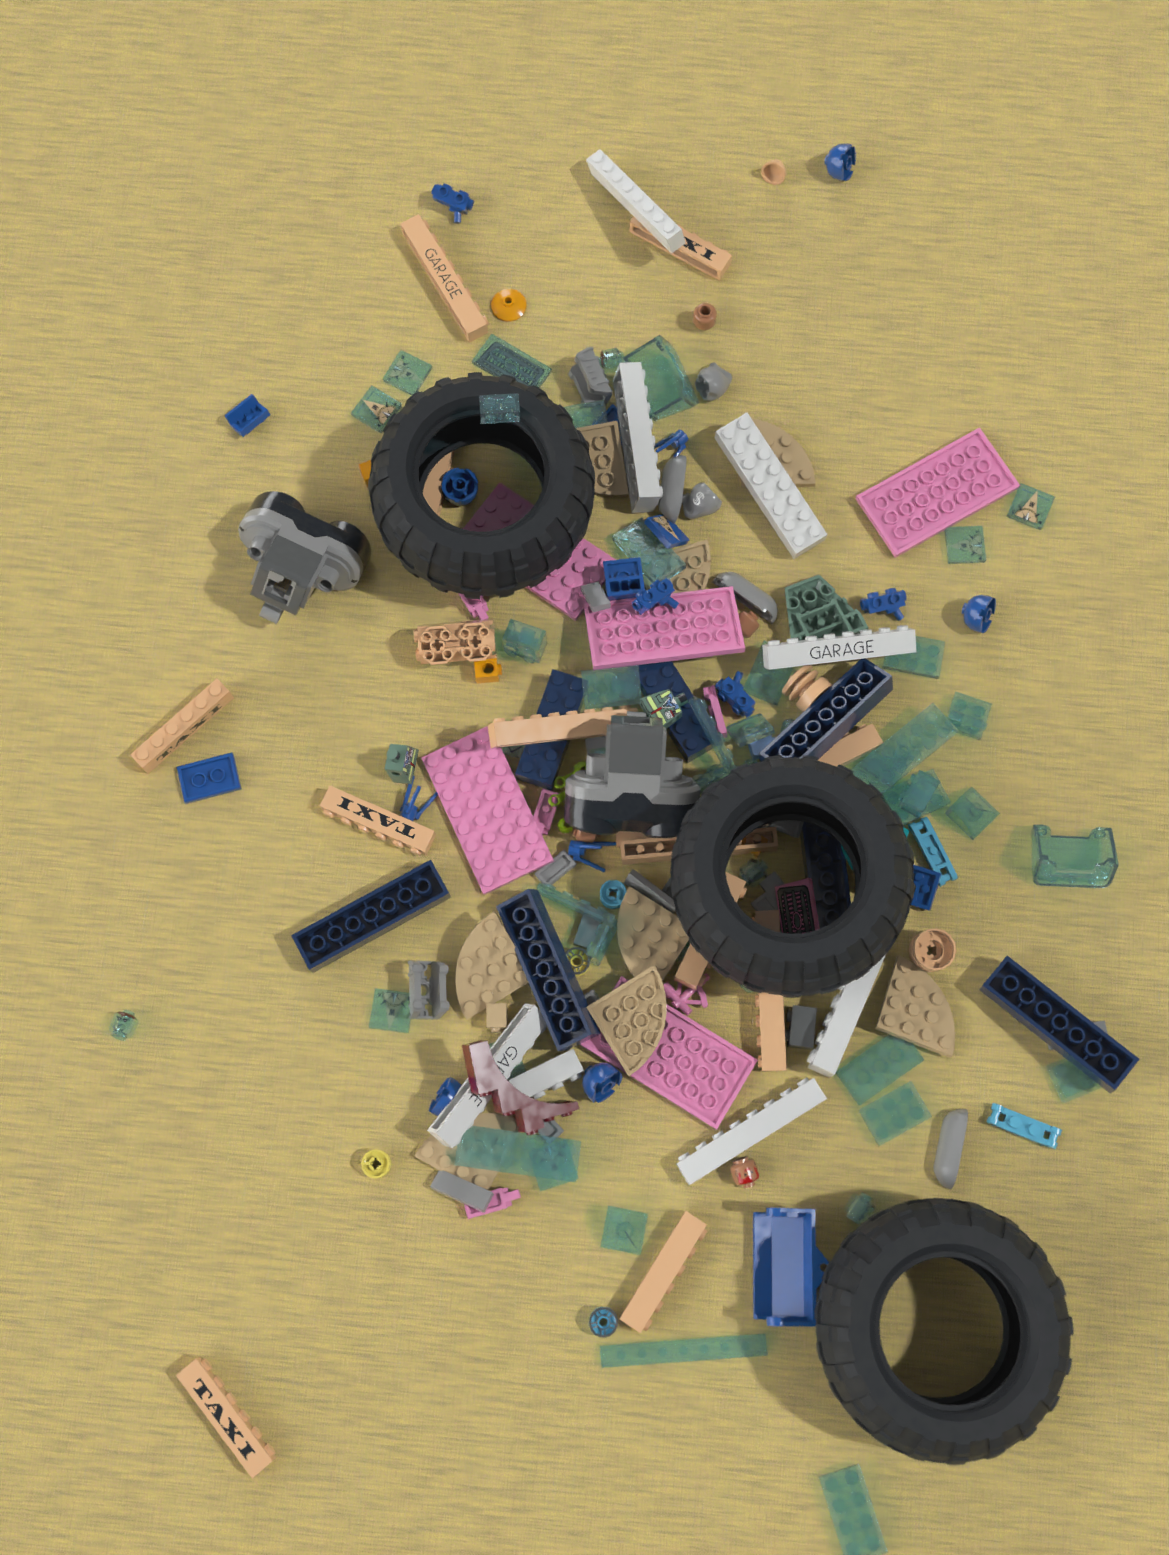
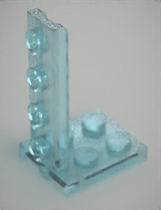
(716, 739)
(604, 931)

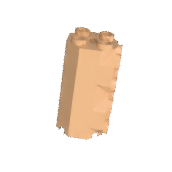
(455, 641)

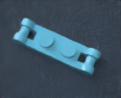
(933, 850)
(1024, 1126)

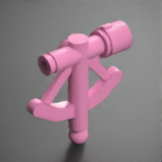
(680, 1000)

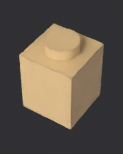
(496, 1017)

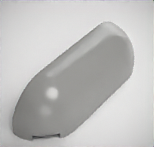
(672, 485)
(749, 595)
(950, 1147)

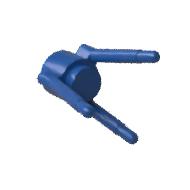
(676, 440)
(409, 810)
(578, 848)

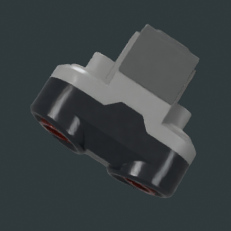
(298, 553)
(631, 783)

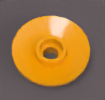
(511, 311)

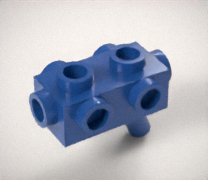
(456, 201)
(657, 594)
(888, 601)
(733, 693)

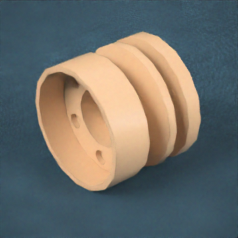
(803, 685)
(942, 954)

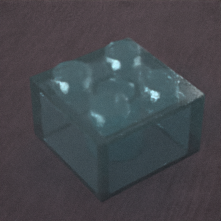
(524, 641)

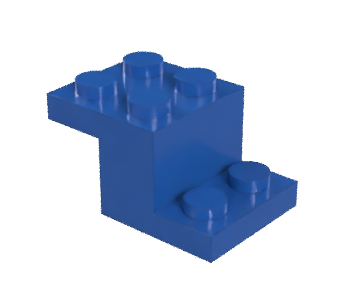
(623, 578)

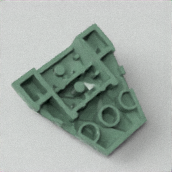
(818, 610)

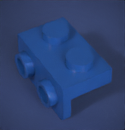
(247, 415)

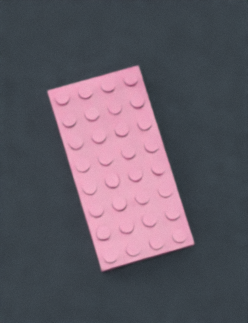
(937, 492)
(561, 586)
(700, 626)
(487, 810)
(688, 1066)

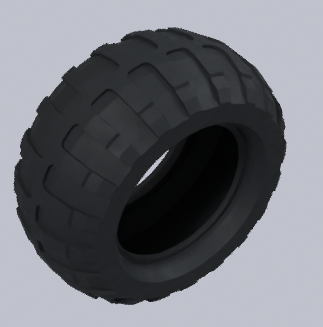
(468, 560)
(811, 794)
(1033, 1345)

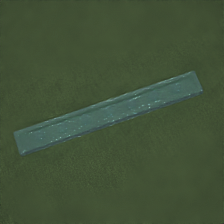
(683, 1350)

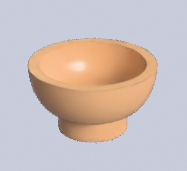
(773, 172)

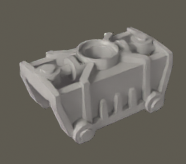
(590, 377)
(435, 989)

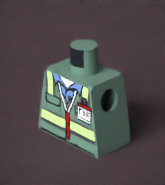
(664, 706)
(402, 761)

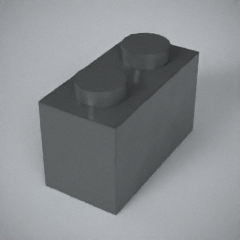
(801, 1027)

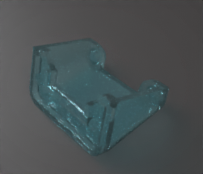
(665, 378)
(1073, 859)

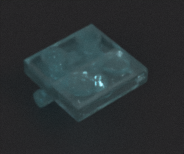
(969, 715)

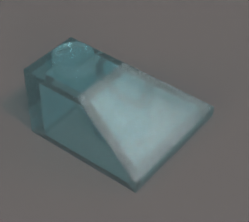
(972, 813)
(624, 1230)

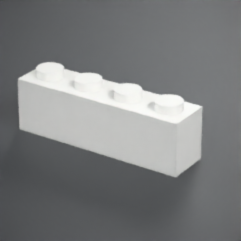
(549, 1075)

